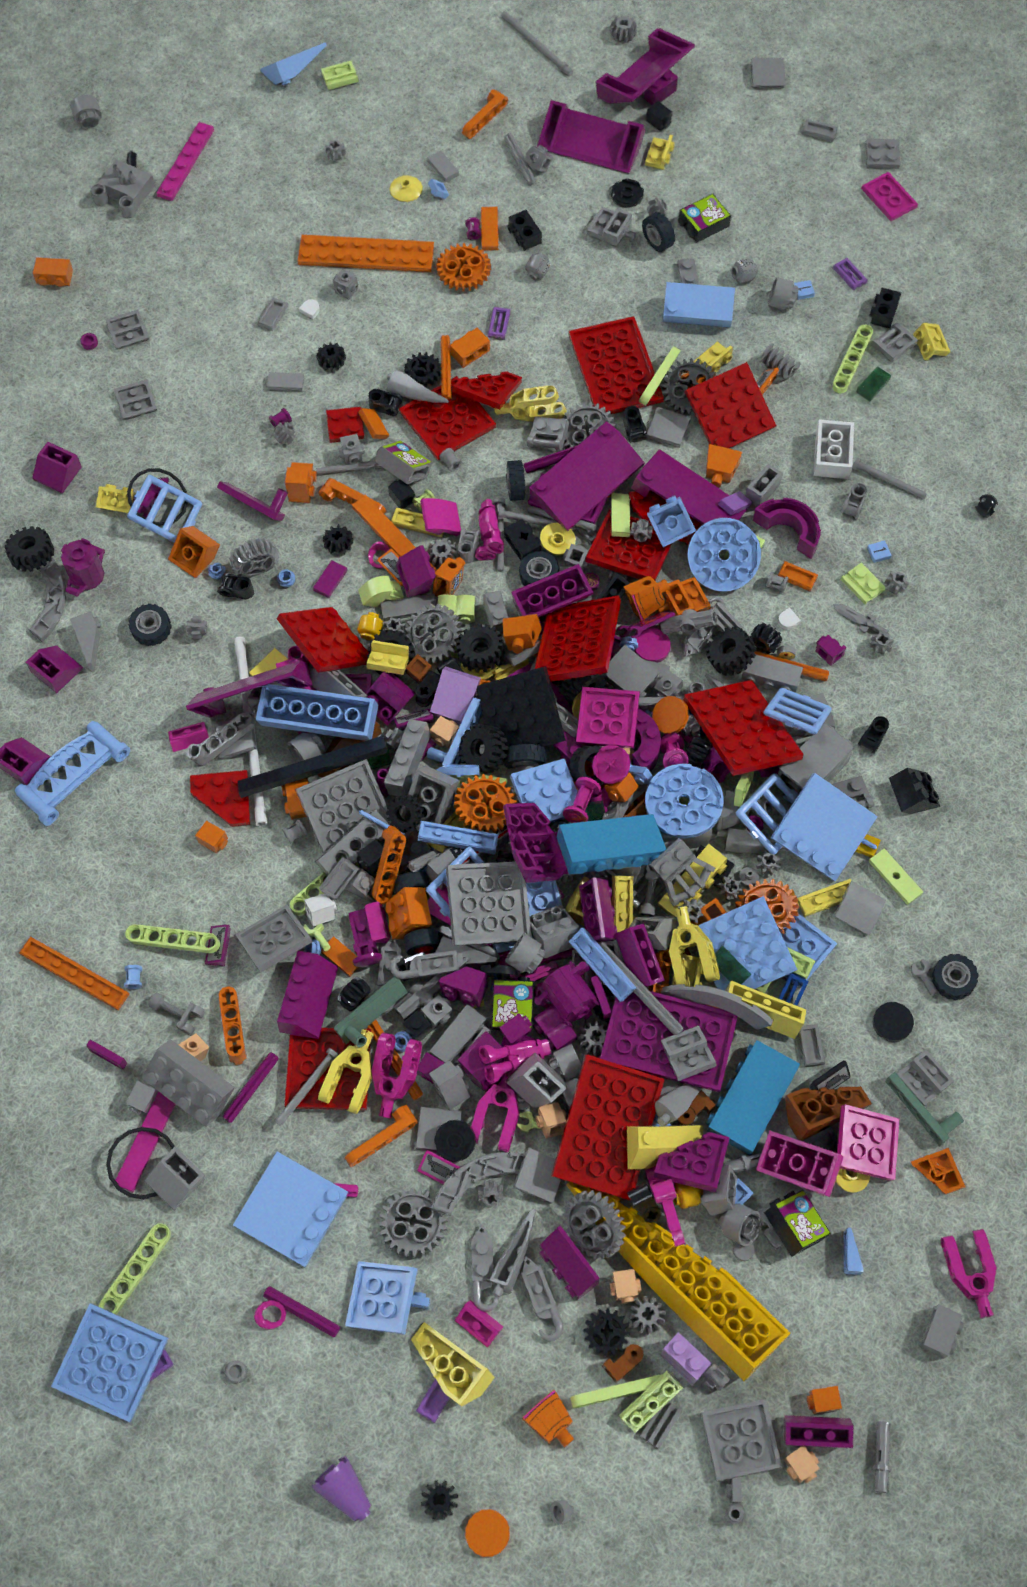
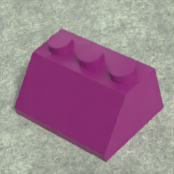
(597, 909)
(568, 1263)

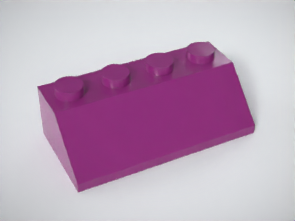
(552, 592)
(307, 995)

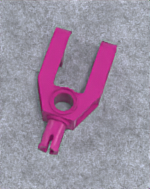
(381, 1070)
(512, 1116)
(965, 1282)

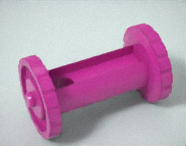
(672, 747)
(587, 788)

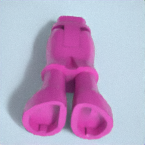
(489, 532)
(513, 1057)

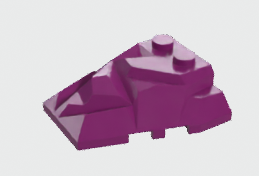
(534, 843)

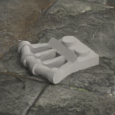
(672, 863)

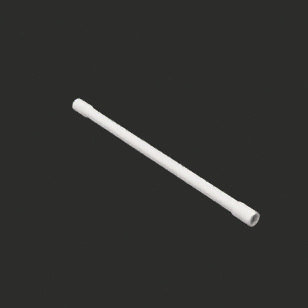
(259, 810)

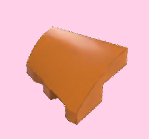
(944, 1174)

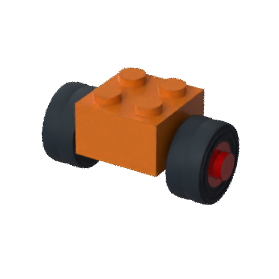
(410, 914)

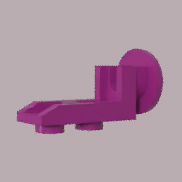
(364, 946)

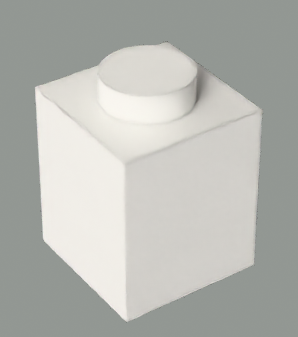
(320, 909)

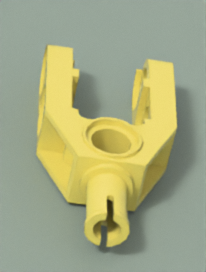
(525, 409)
(698, 938)
(344, 1060)

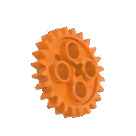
(463, 267)
(468, 808)
(783, 895)

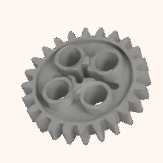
(578, 415)
(425, 620)
(603, 1238)
(408, 1241)

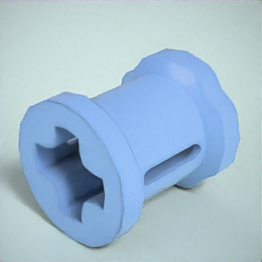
(133, 977)

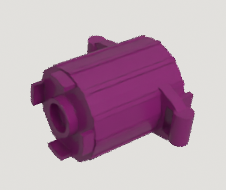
(82, 566)
(568, 993)

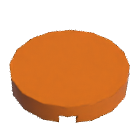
(670, 714)
(487, 1533)

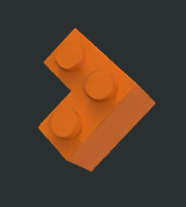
(300, 482)

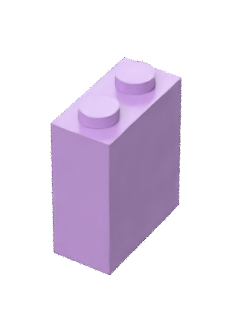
(454, 694)
(685, 1358)

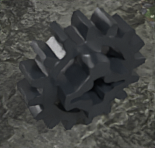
(423, 368)
(596, 1332)

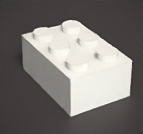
(834, 449)

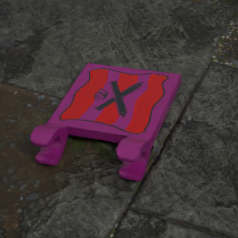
(642, 625)

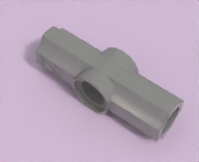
(689, 621)
(418, 996)

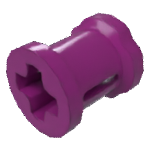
(475, 228)
(282, 417)

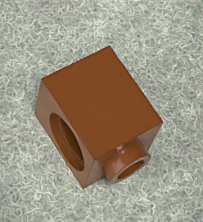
(418, 668)

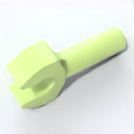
(316, 932)
(532, 1122)

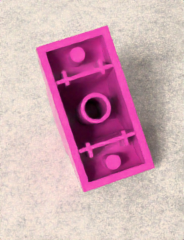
(800, 1163)

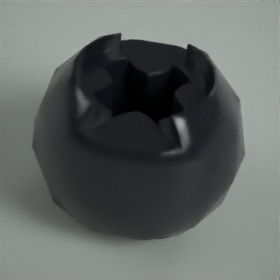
(986, 505)

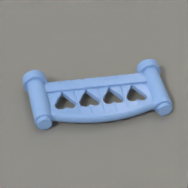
(44, 802)

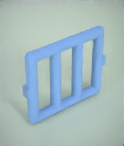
(165, 488)
(791, 722)
(752, 802)
(431, 889)

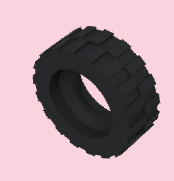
(577, 763)

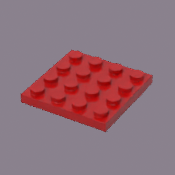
(730, 407)
(449, 423)
(626, 554)
(324, 639)
(304, 1058)

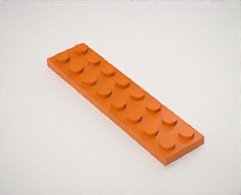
(366, 253)

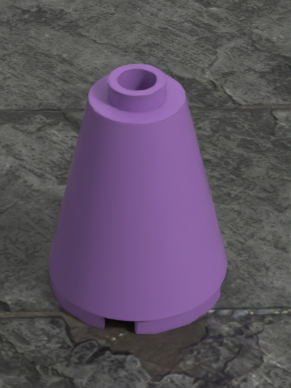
(343, 1490)

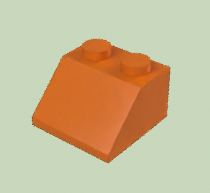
(193, 550)

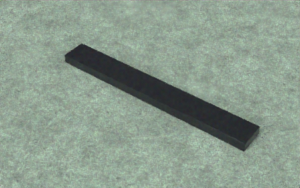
(312, 766)

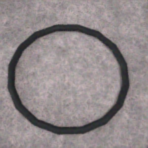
(162, 471)
(110, 1156)

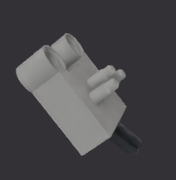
(124, 184)

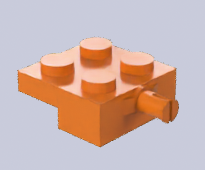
(684, 596)

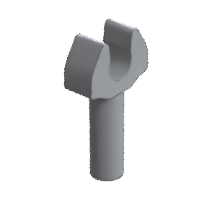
(924, 976)

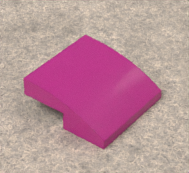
(440, 516)

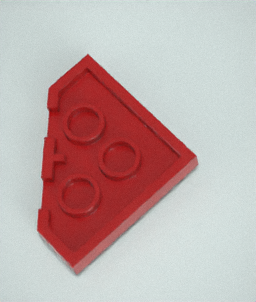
(489, 389)
(221, 795)

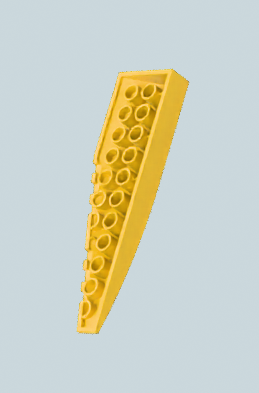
(700, 1294)

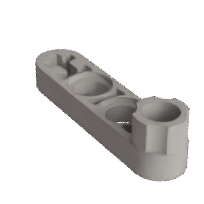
(200, 755)

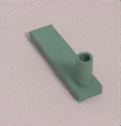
(369, 1011)
(937, 1131)

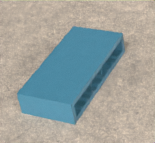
(610, 843)
(752, 1096)

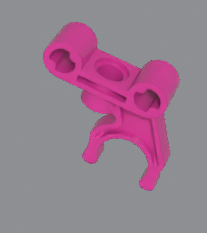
(665, 1194)

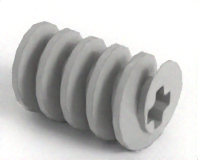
(774, 359)

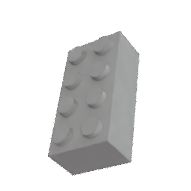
(188, 1082)

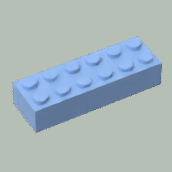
(317, 712)

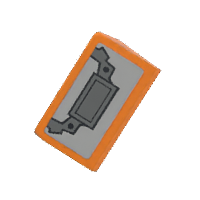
(766, 379)
(389, 563)

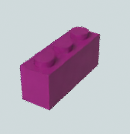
(639, 955)
(818, 1431)

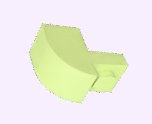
(379, 589)

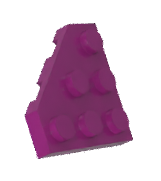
(695, 1162)

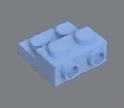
(671, 521)

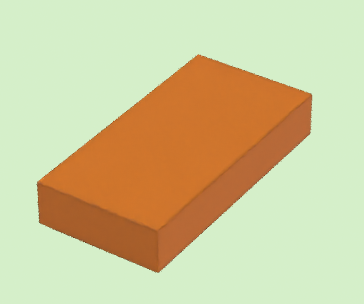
(373, 423)
(798, 576)
(340, 956)

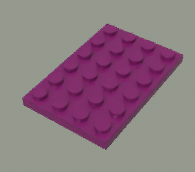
(637, 1033)

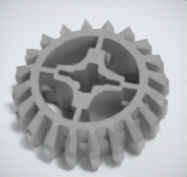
(254, 557)

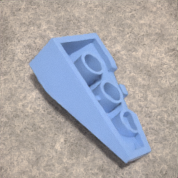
(290, 67)

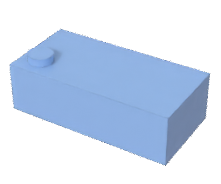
(698, 304)

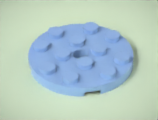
(724, 535)
(689, 782)

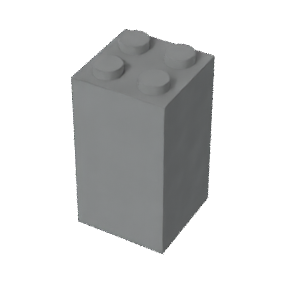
(823, 754)

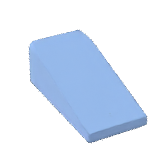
(852, 1260)

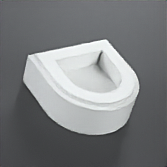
(310, 308)
(788, 619)

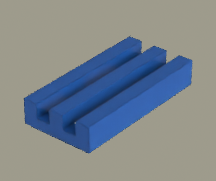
(798, 979)

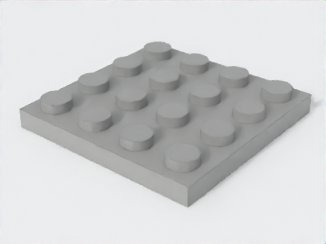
(335, 803)
(487, 903)

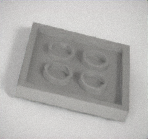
(273, 938)
(741, 1440)

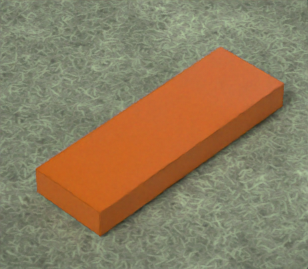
(489, 228)

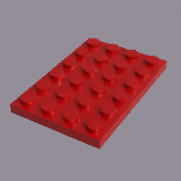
(614, 364)
(579, 639)
(739, 729)
(595, 1131)

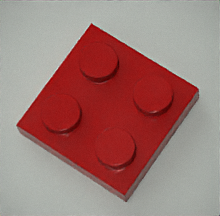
(344, 423)

